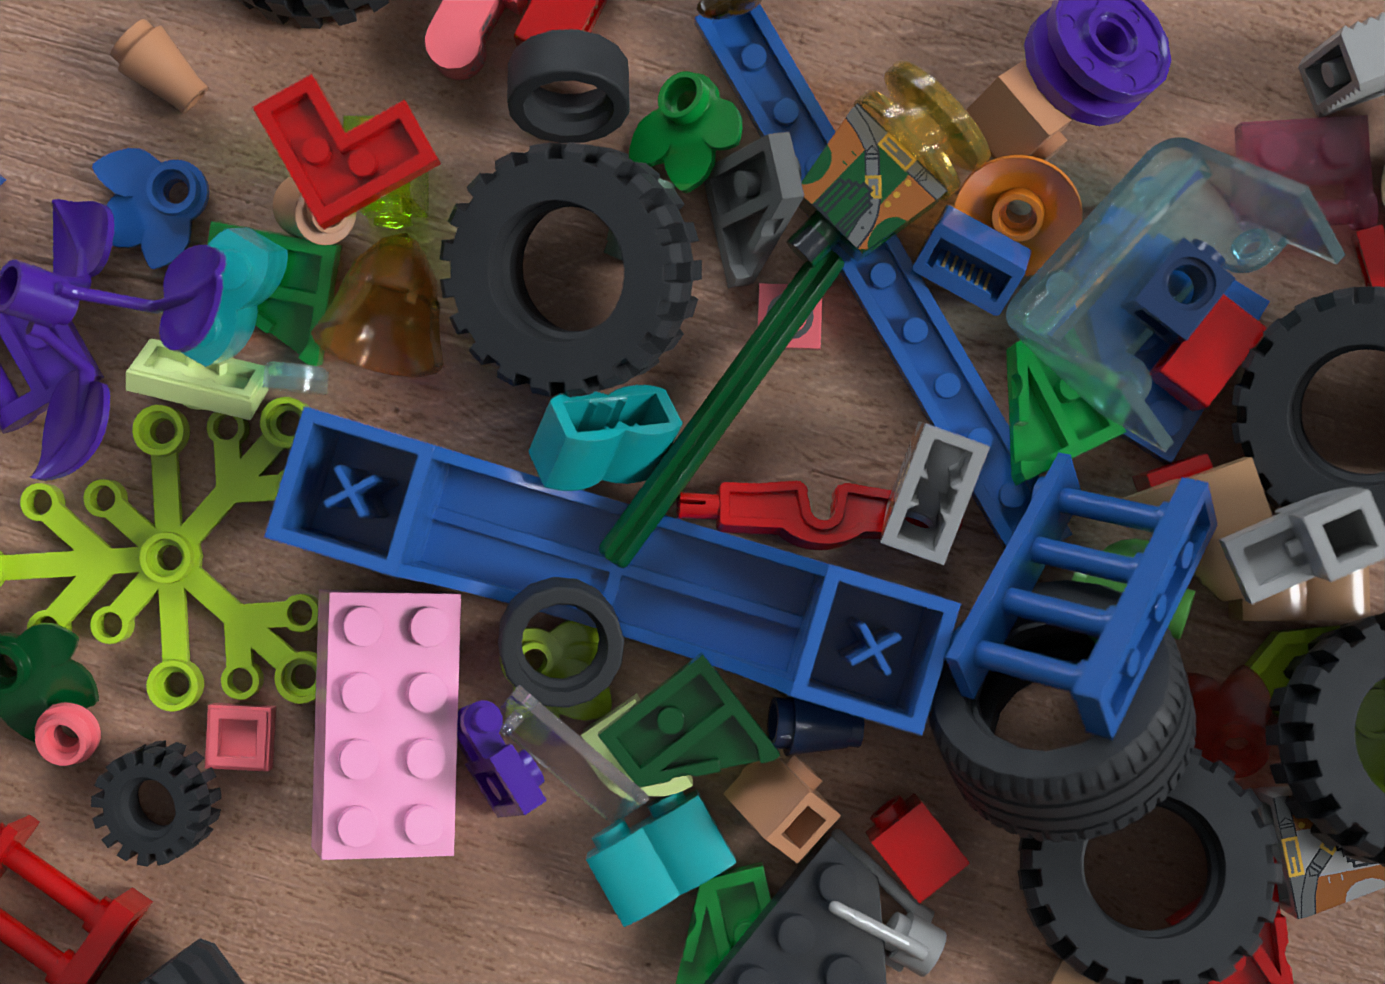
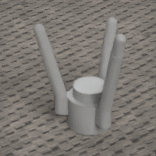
(908, 939)

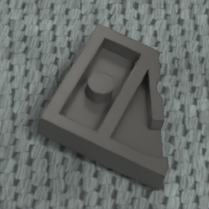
(752, 203)

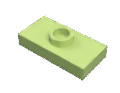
(224, 388)

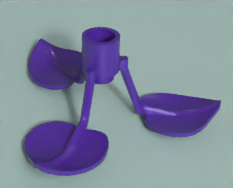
(81, 249)

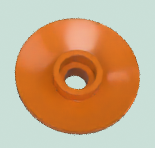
(1025, 178)

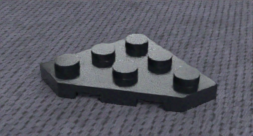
(799, 936)

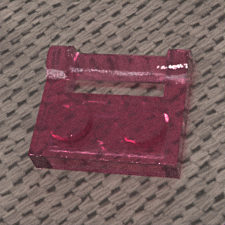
(1317, 154)

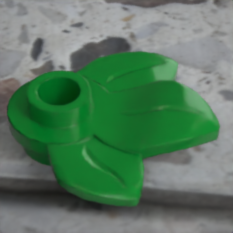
(687, 130)

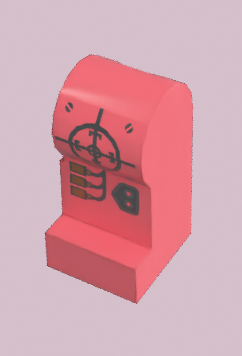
(460, 33)

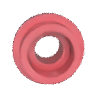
(56, 745)

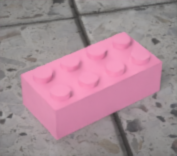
(386, 724)

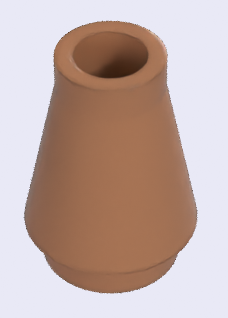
(157, 64)

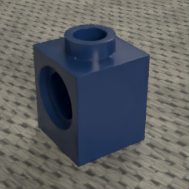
(1155, 306)

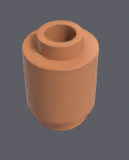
(296, 218)

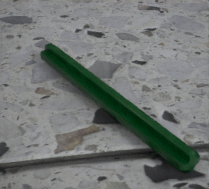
(718, 410)

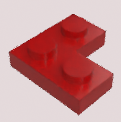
(339, 168)

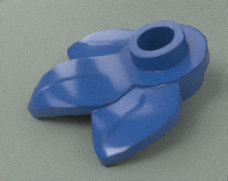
(143, 204)

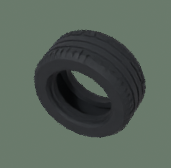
(1079, 787)

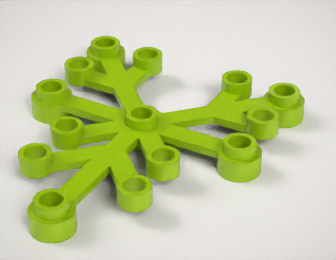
(95, 561)

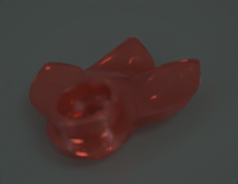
(1230, 711)

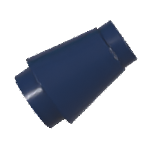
(810, 727)

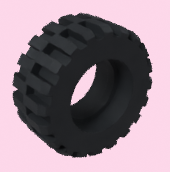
(490, 276)
(1275, 385)
(1319, 738)
(1203, 943)

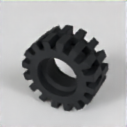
(129, 822)

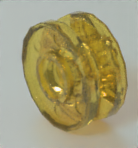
(928, 123)

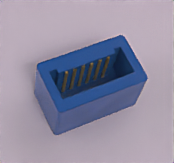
(972, 260)

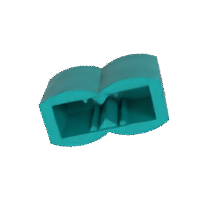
(250, 277)
(604, 437)
(659, 856)

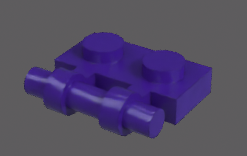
(503, 775)

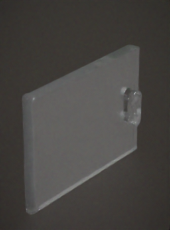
(569, 757)

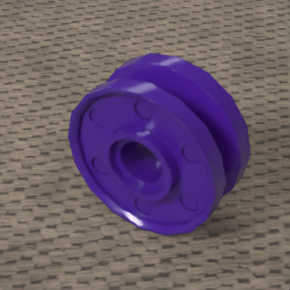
(1097, 57)

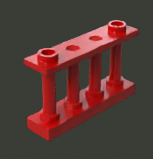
(105, 920)

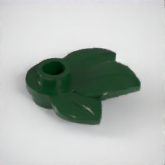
(42, 676)

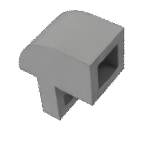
(1306, 540)

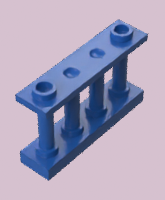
(1126, 631)

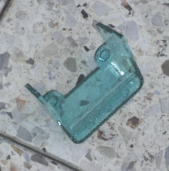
(1175, 191)

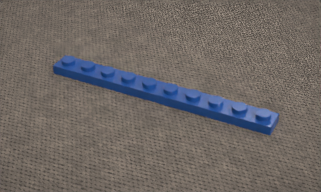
(884, 280)

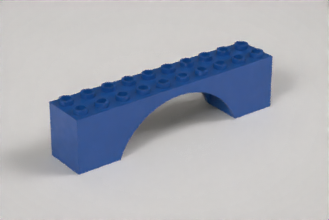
(686, 591)

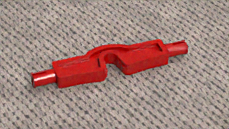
(786, 512)

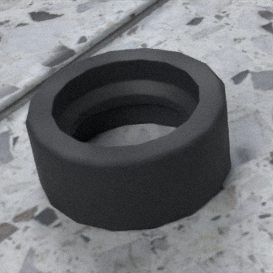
(568, 57)
(576, 688)

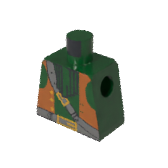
(861, 192)

